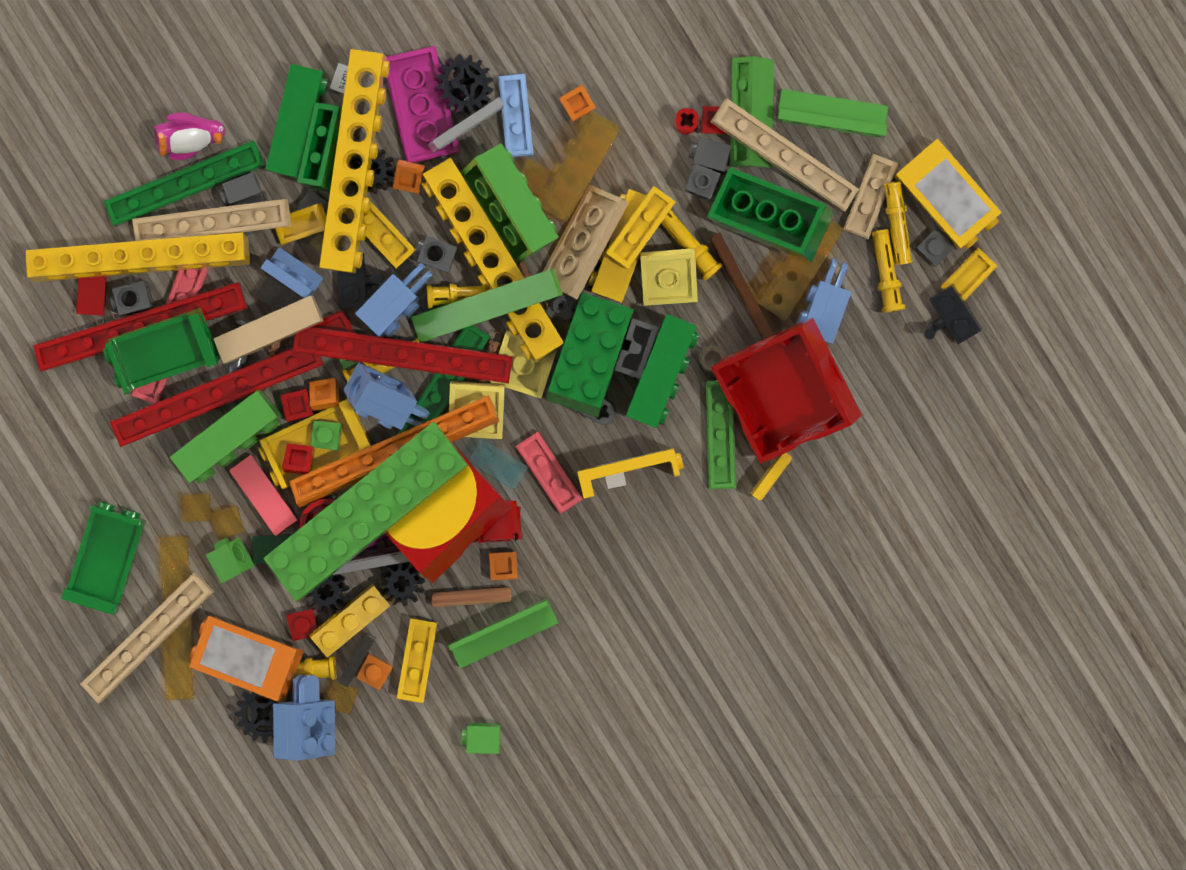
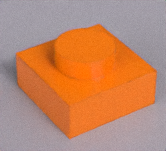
(577, 103)
(408, 176)
(324, 394)
(503, 565)
(374, 671)

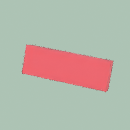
(549, 472)
(263, 495)

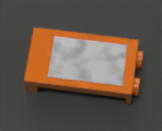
(245, 659)

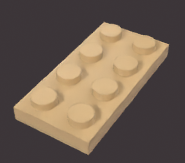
(585, 239)

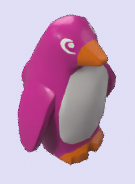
(186, 135)

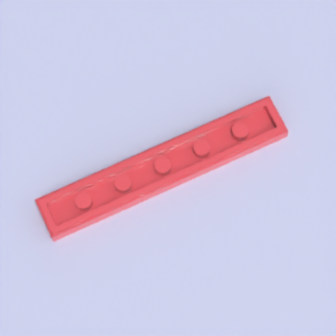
(186, 284)

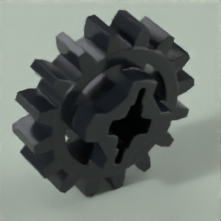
(474, 81)
(251, 726)

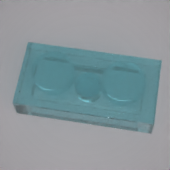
(498, 464)

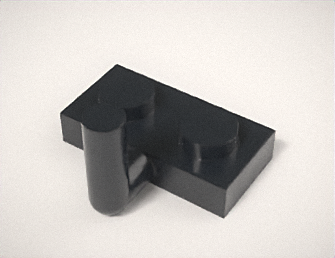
(353, 286)
(953, 314)

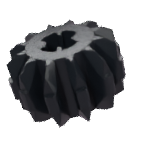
(384, 170)
(408, 589)
(331, 599)

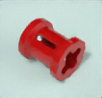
(686, 129)

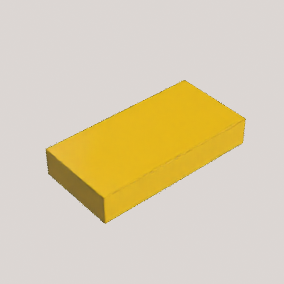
(303, 224)
(971, 273)
(770, 476)

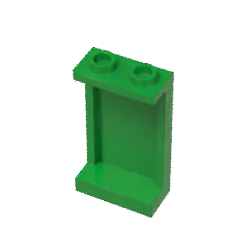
(161, 350)
(105, 558)

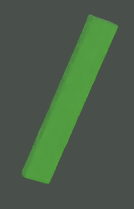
(487, 305)

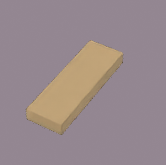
(870, 196)

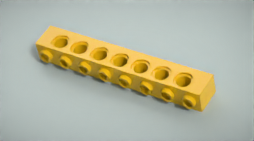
(359, 65)
(448, 175)
(138, 257)

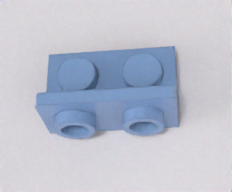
(292, 273)

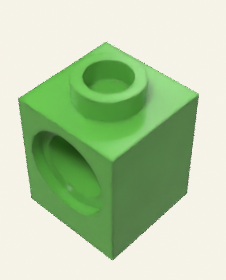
(229, 559)
(482, 738)

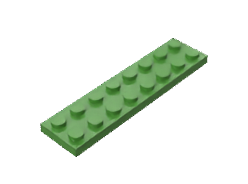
(366, 511)

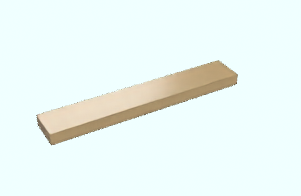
(784, 155)
(214, 221)
(147, 637)

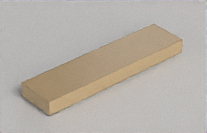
(268, 329)

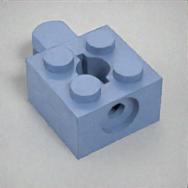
(392, 302)
(827, 302)
(383, 398)
(304, 725)

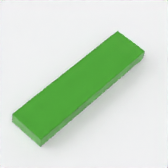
(720, 438)

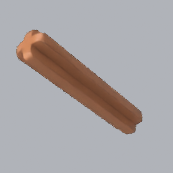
(471, 597)

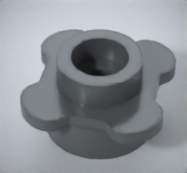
(564, 312)

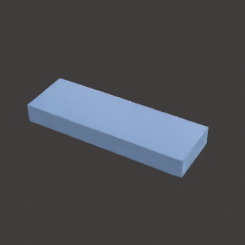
(516, 115)

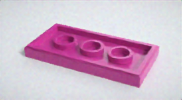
(417, 106)

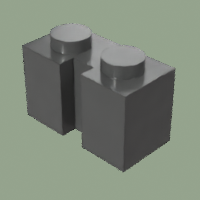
(242, 191)
(641, 338)

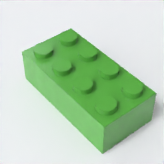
(509, 203)
(226, 436)

